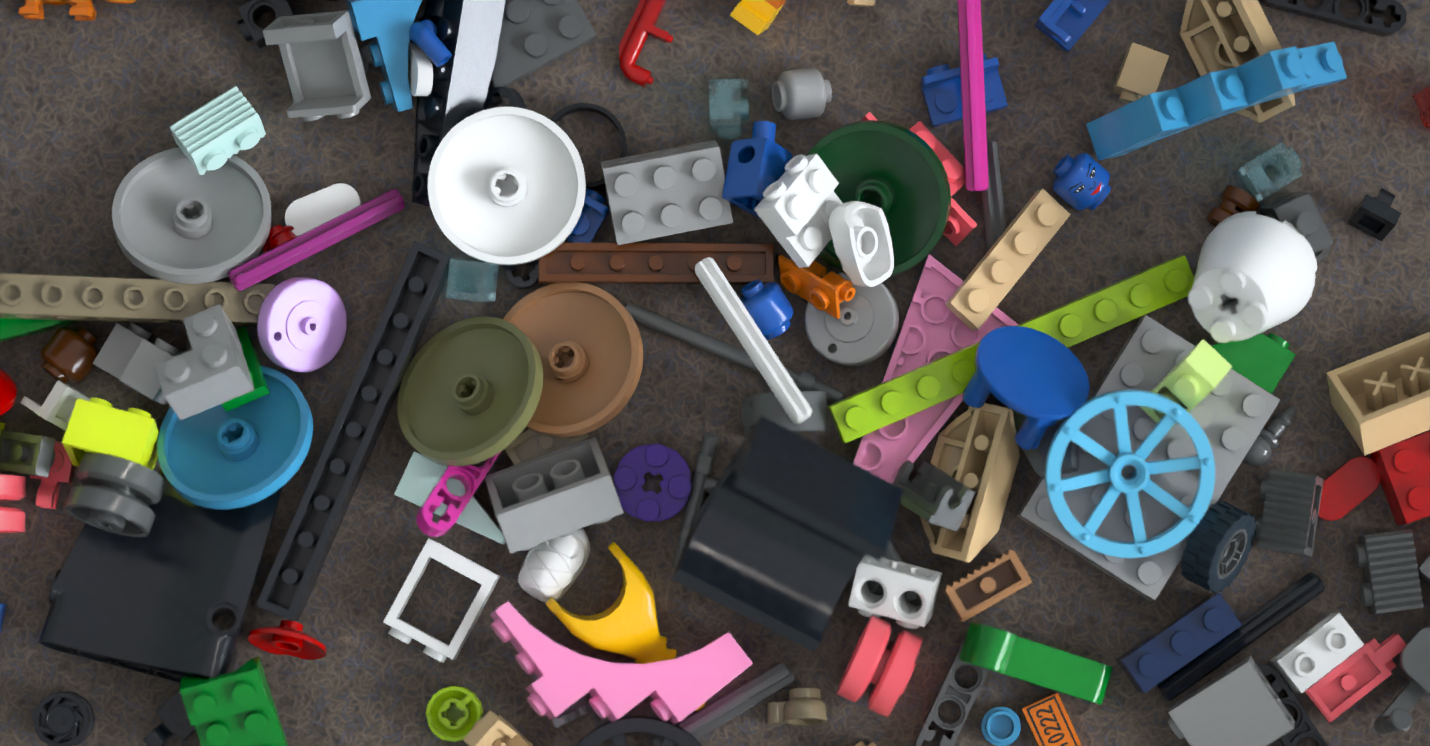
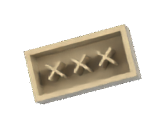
(1384, 394)

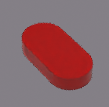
(1348, 487)

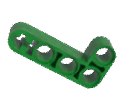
(1035, 663)

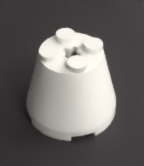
(1251, 276)

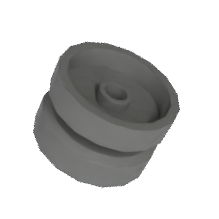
(115, 495)

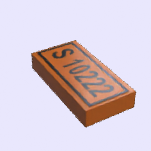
(1050, 722)

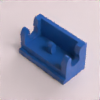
(1068, 20)

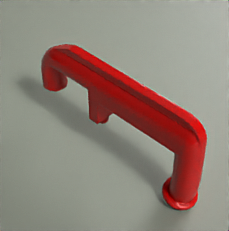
(635, 36)

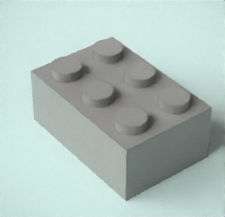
(666, 192)
(553, 495)

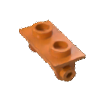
(807, 283)

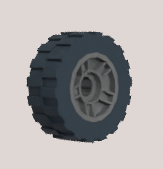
(1218, 547)

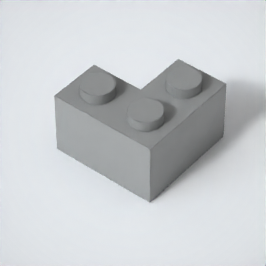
(133, 359)
(208, 372)

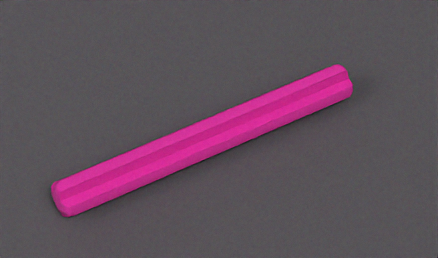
(973, 95)

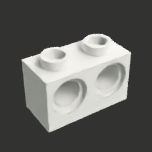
(896, 580)
(1316, 652)

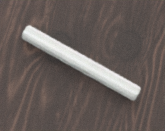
(753, 340)

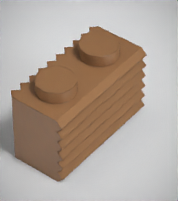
(986, 585)

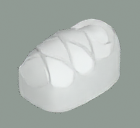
(862, 242)
(554, 566)

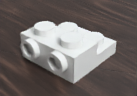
(799, 208)

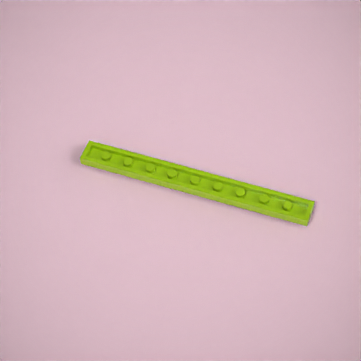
(1067, 324)

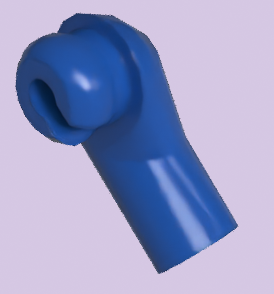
(424, 36)

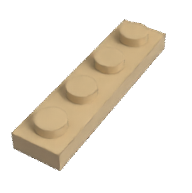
(1007, 259)

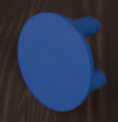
(1029, 376)

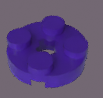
(630, 479)

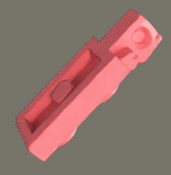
(1355, 676)

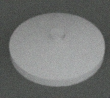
(190, 223)

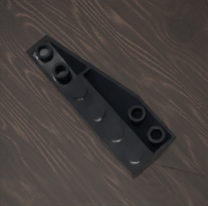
(459, 86)

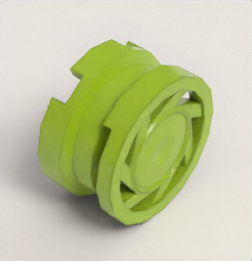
(453, 713)

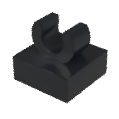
(1375, 215)

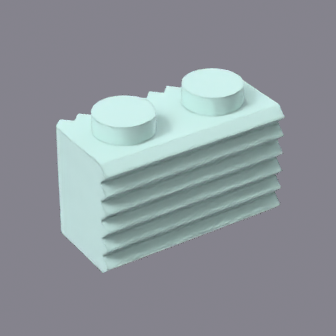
(218, 130)

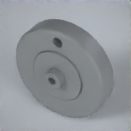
(862, 331)

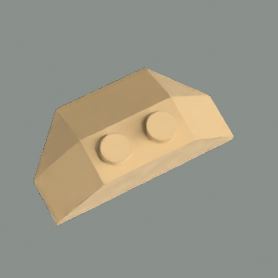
(1228, 35)
(983, 456)

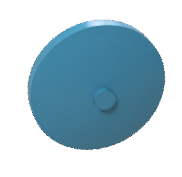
(241, 453)

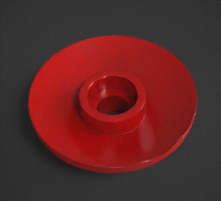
(287, 640)

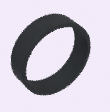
(598, 109)

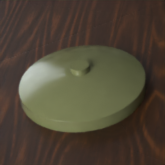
(470, 391)

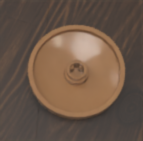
(586, 352)

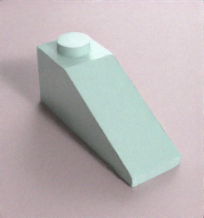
(420, 479)

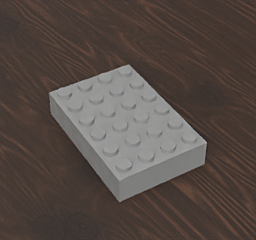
(1230, 419)

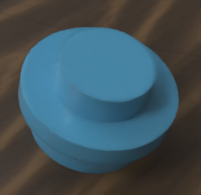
(1000, 726)

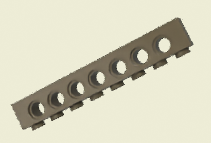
(124, 299)

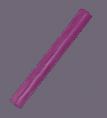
(316, 240)

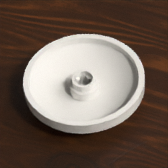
(506, 185)

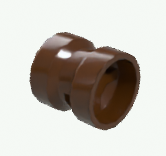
(1233, 202)

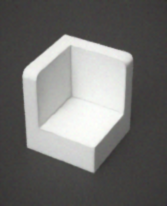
(58, 405)

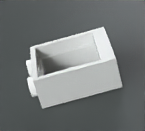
(459, 563)

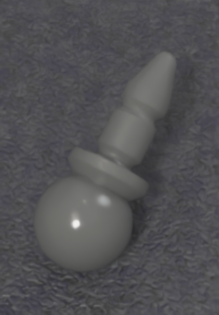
(1266, 441)

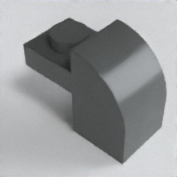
(770, 408)

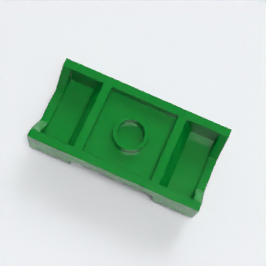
(233, 708)

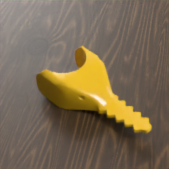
(626, 626)

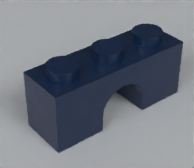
(1179, 642)

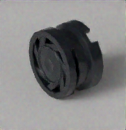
(64, 719)

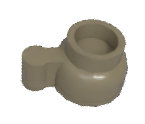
(801, 709)

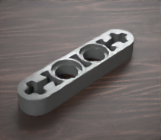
(952, 691)

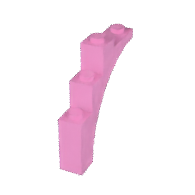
(615, 688)

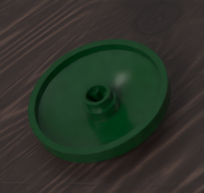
(894, 172)

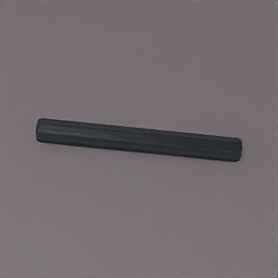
(1252, 628)

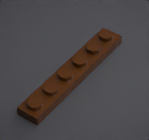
(654, 263)

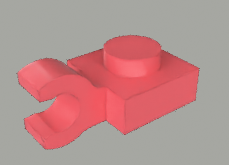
(60, 472)

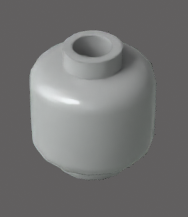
(801, 93)

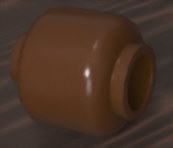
(69, 354)

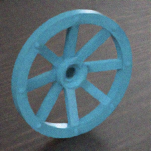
(1138, 480)

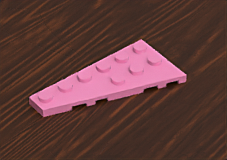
(926, 335)

